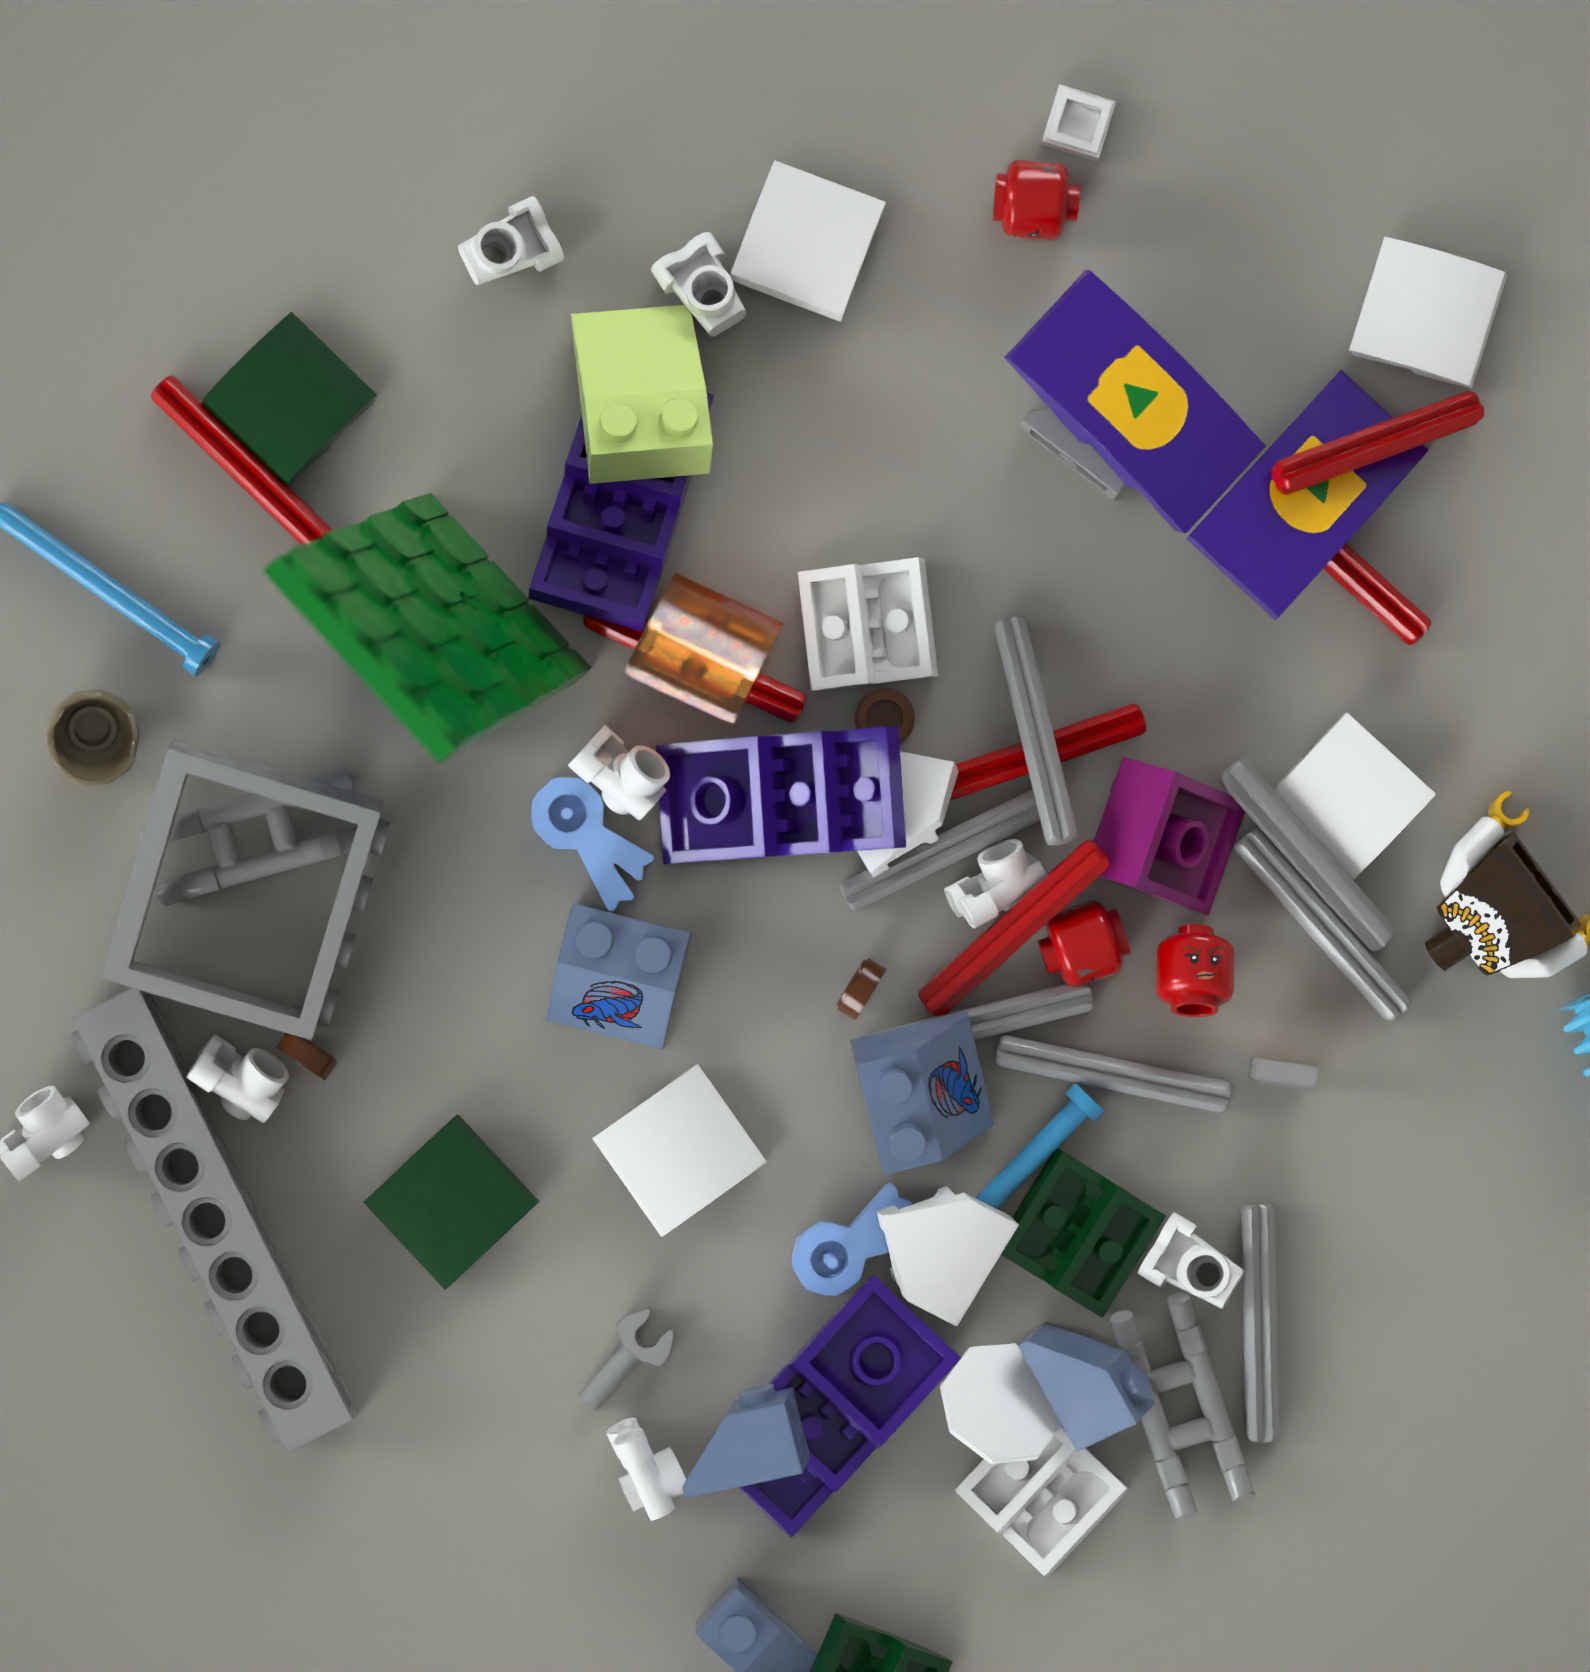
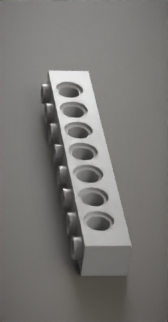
(285, 1418)

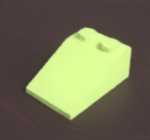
(642, 394)

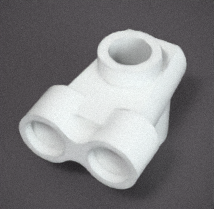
(521, 237)
(697, 275)
(628, 779)
(1004, 880)
(245, 1084)
(49, 1128)
(1180, 1255)
(651, 1477)

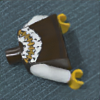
(1504, 906)

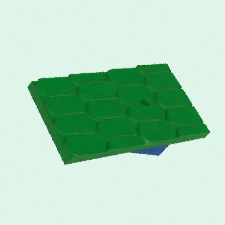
(428, 623)

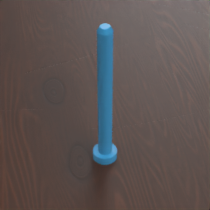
(196, 651)
(1041, 1146)

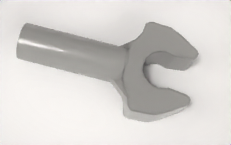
(626, 1358)

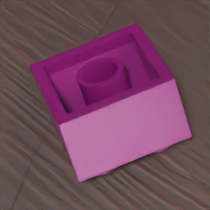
(1167, 835)

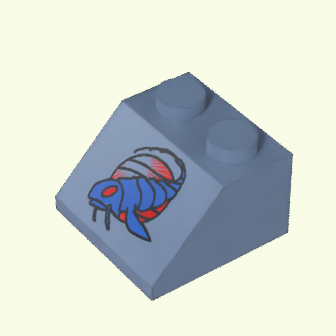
(617, 975)
(922, 1091)

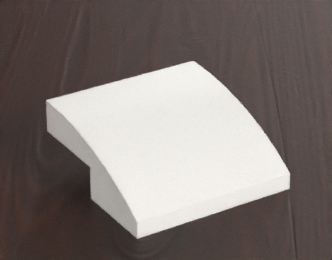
(807, 240)
(1428, 312)
(867, 624)
(1353, 794)
(679, 1150)
(1044, 1502)

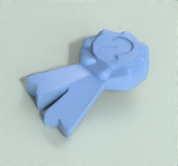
(570, 816)
(833, 1255)

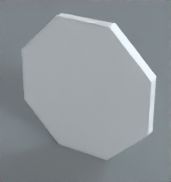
(998, 1405)

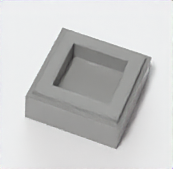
(1283, 1073)

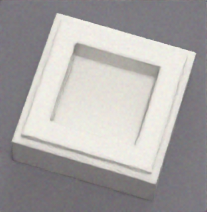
(1078, 123)

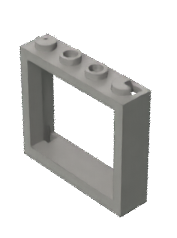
(352, 894)

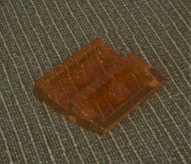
(703, 648)

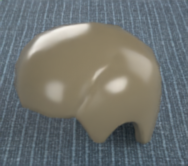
(93, 737)

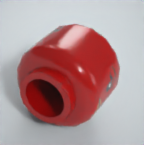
(1035, 200)
(1084, 943)
(1195, 971)

